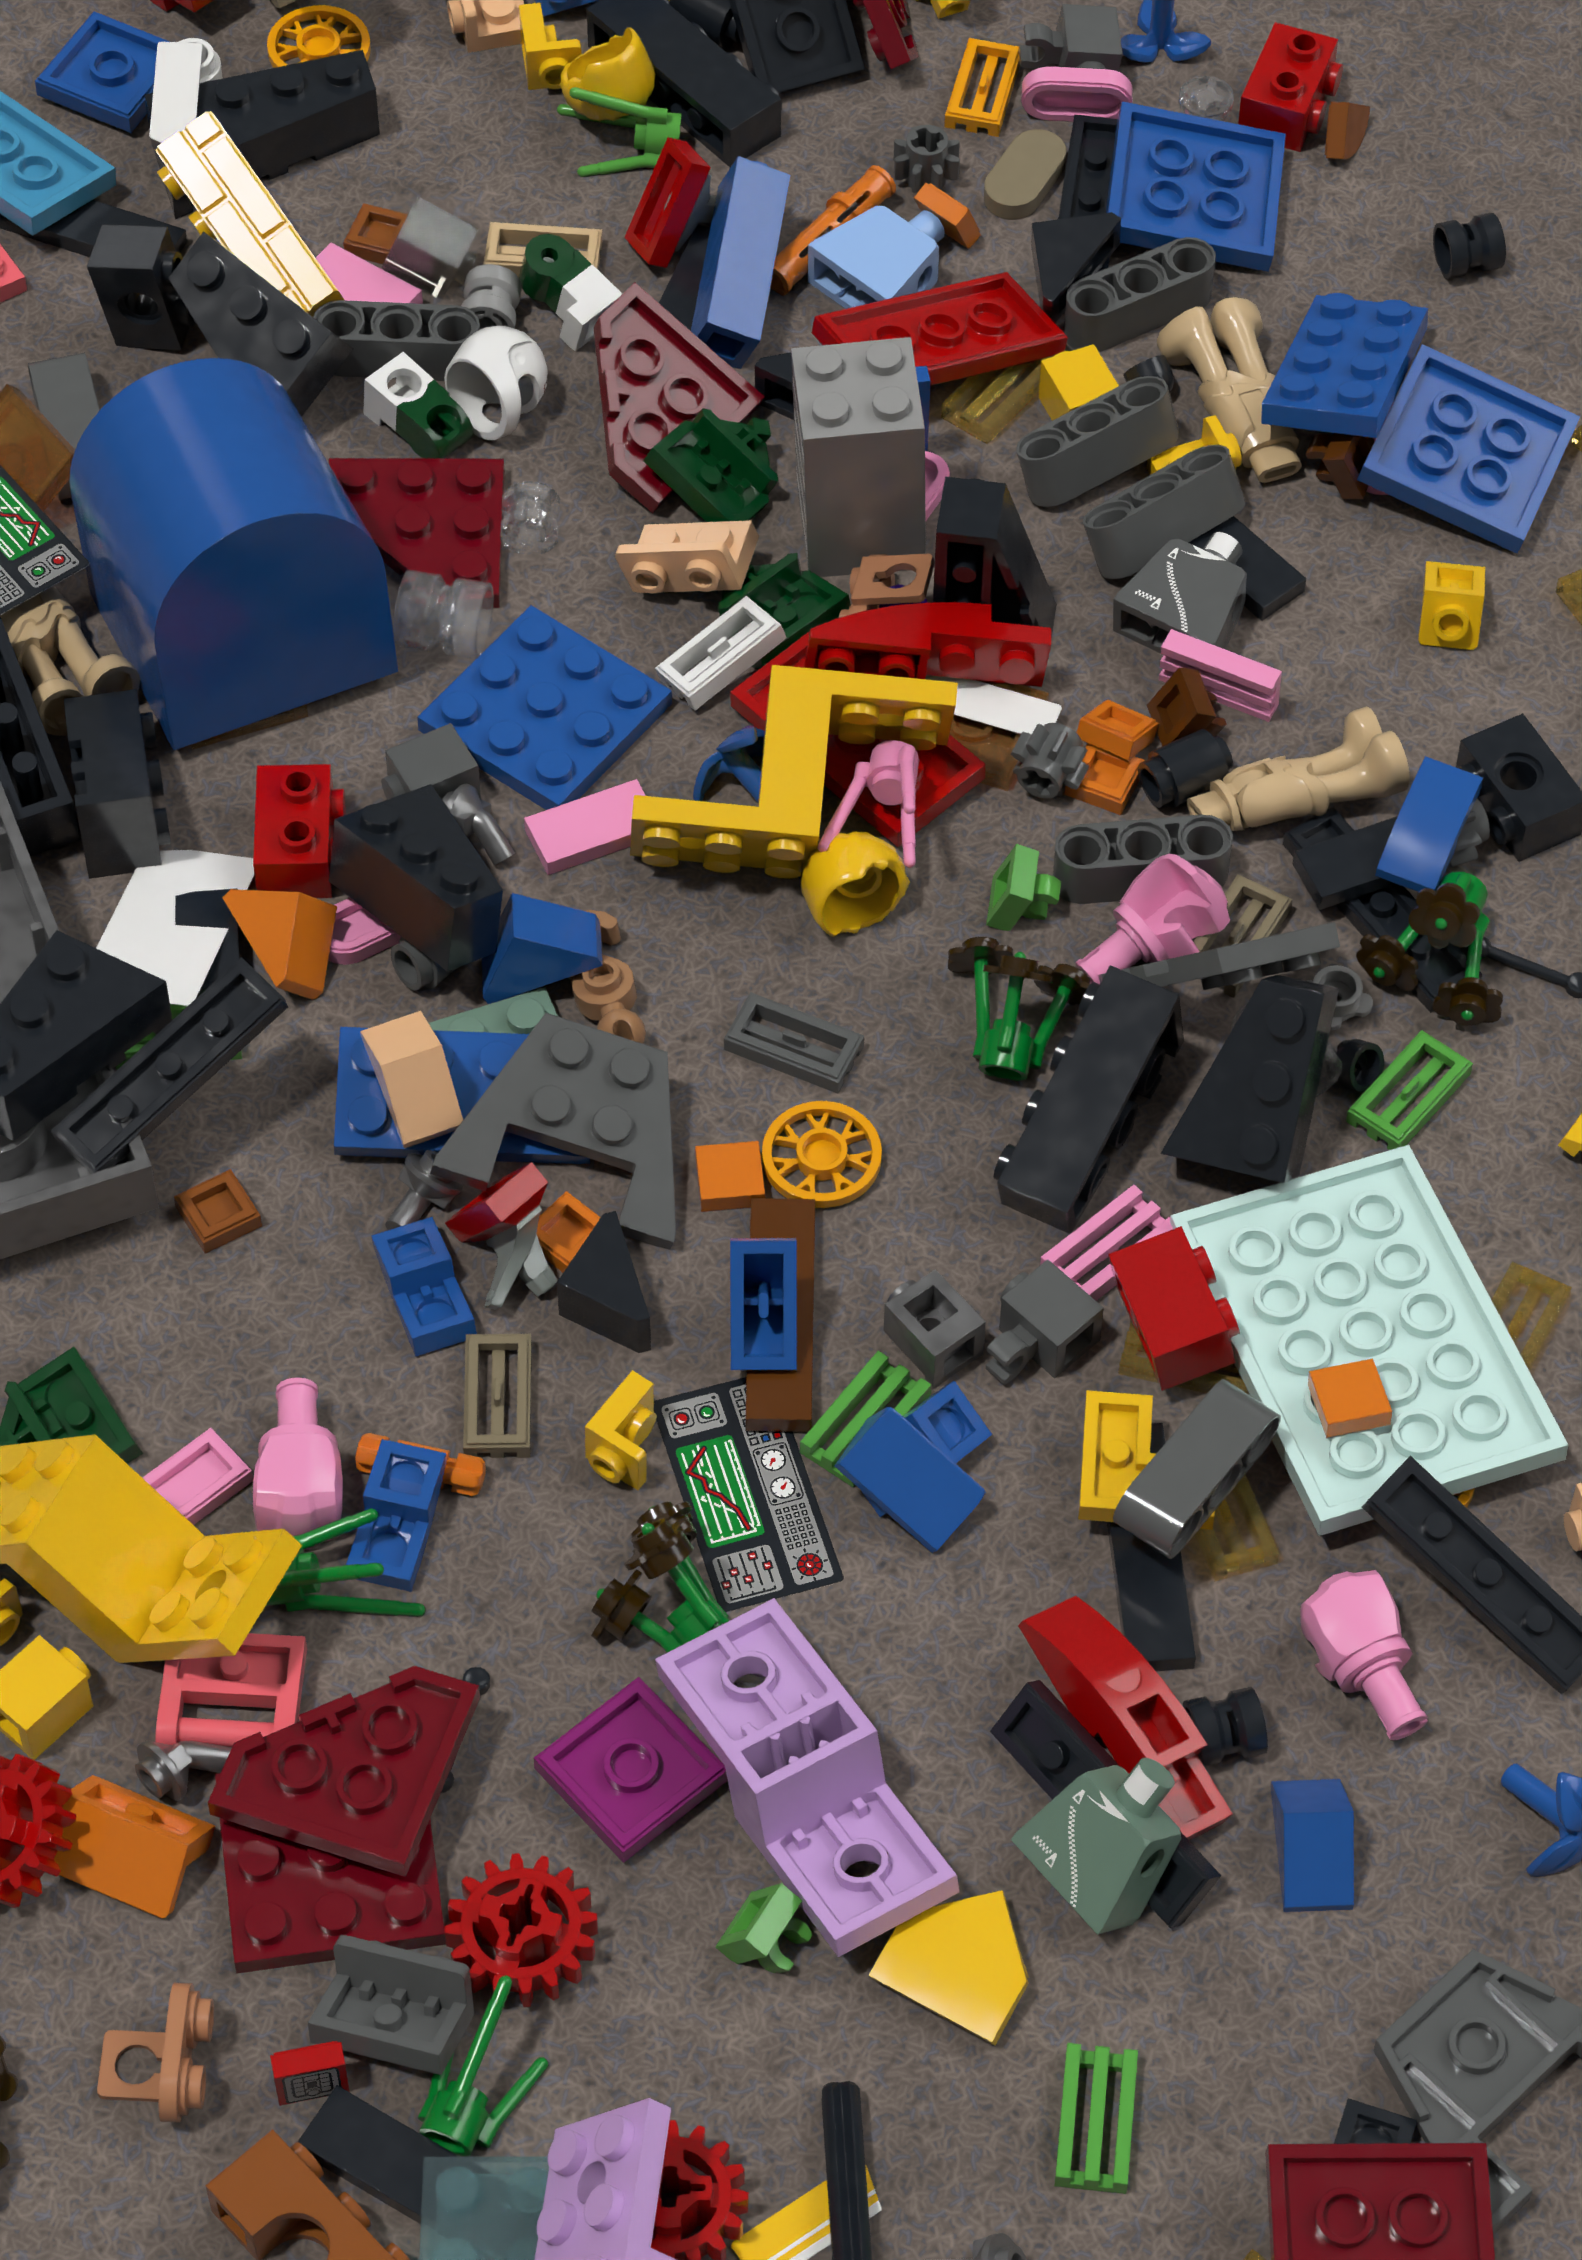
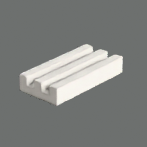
(726, 657)

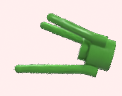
(650, 124)

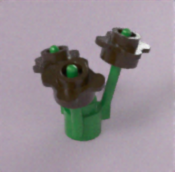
(660, 1547)

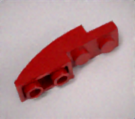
(932, 641)
(1126, 1705)

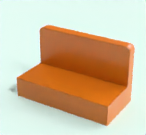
(130, 1845)

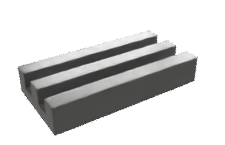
(790, 1051)

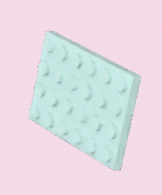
(1357, 1272)

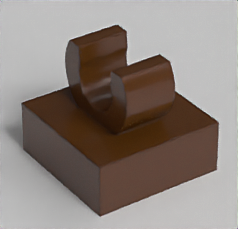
(1341, 461)
(1184, 707)

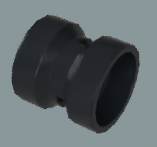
(1469, 245)
(1229, 1725)

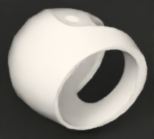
(498, 368)

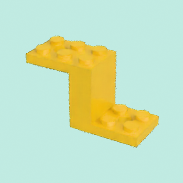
(799, 716)
(126, 1558)

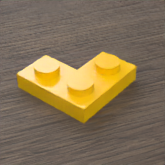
(1114, 1451)

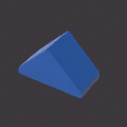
(539, 946)
(763, 1303)
(1314, 1844)

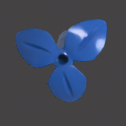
(1158, 21)
(734, 757)
(1559, 1807)

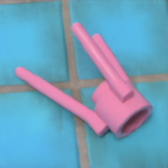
(892, 780)

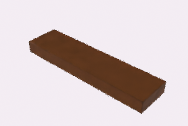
(784, 1397)

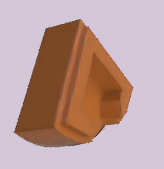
(1345, 129)

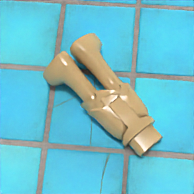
(1229, 394)
(38, 634)
(1282, 788)

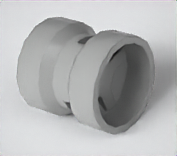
(492, 295)

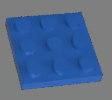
(1196, 180)
(1469, 448)
(547, 709)

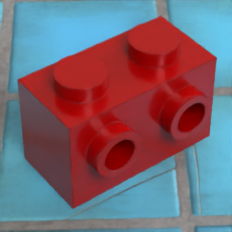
(1291, 83)
(295, 828)
(1174, 1308)

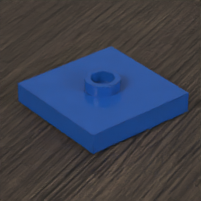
(103, 72)

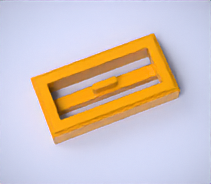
(975, 117)

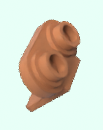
(876, 574)
(179, 2083)

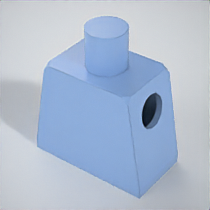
(876, 257)

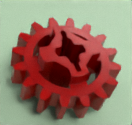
(30, 1826)
(542, 1950)
(701, 2199)

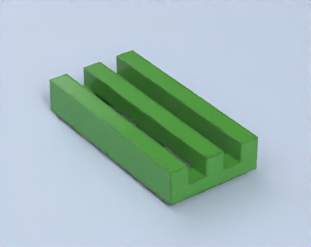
(1381, 1125)
(894, 1380)
(1101, 2062)

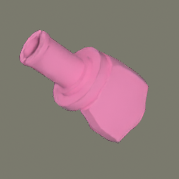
(1160, 917)
(297, 1466)
(1362, 1646)

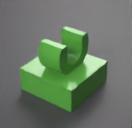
(1020, 891)
(759, 1925)

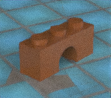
(278, 2196)

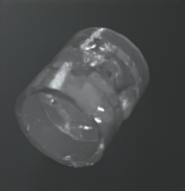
(443, 614)

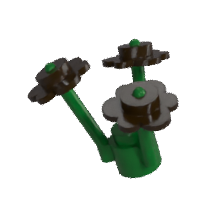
(1445, 916)
(1007, 1047)

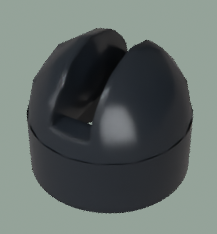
(1155, 366)
(1364, 1056)

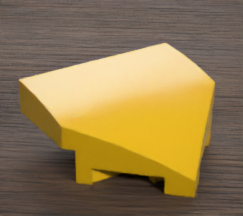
(958, 1963)

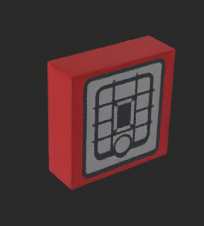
(309, 2072)

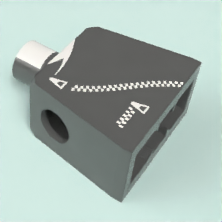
(1186, 592)

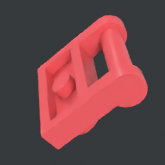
(260, 1675)

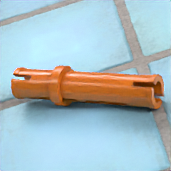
(867, 192)

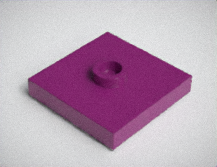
(631, 1769)

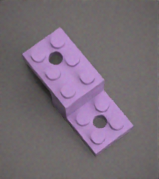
(807, 1776)
(605, 2186)

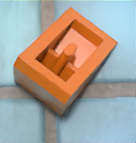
(288, 936)

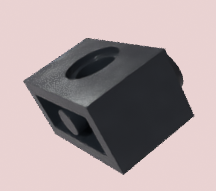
(134, 289)
(1523, 787)

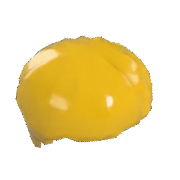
(613, 69)
(853, 882)

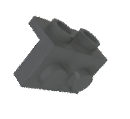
(394, 2005)

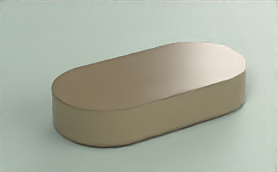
(1024, 174)

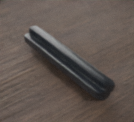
(846, 2171)

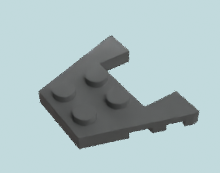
(1243, 960)
(587, 1098)
(1475, 2055)

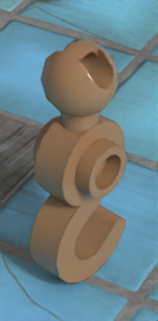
(610, 989)

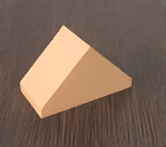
(413, 1078)

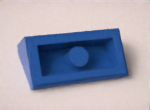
(910, 1478)

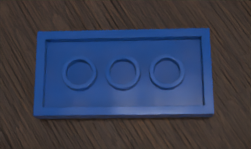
(1345, 365)
(473, 1060)

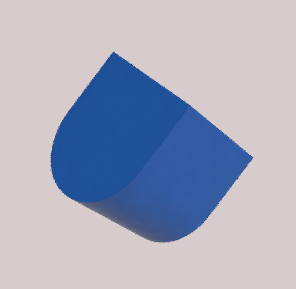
(226, 550)

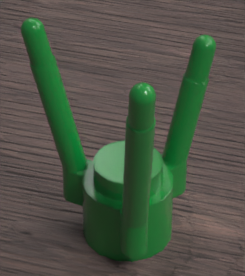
(306, 1576)
(458, 2114)

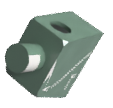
(1105, 1842)

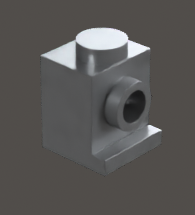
(954, 1327)

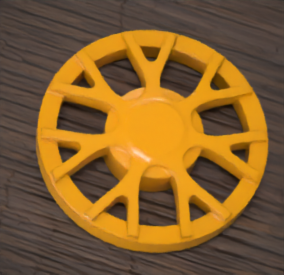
(316, 40)
(822, 1153)

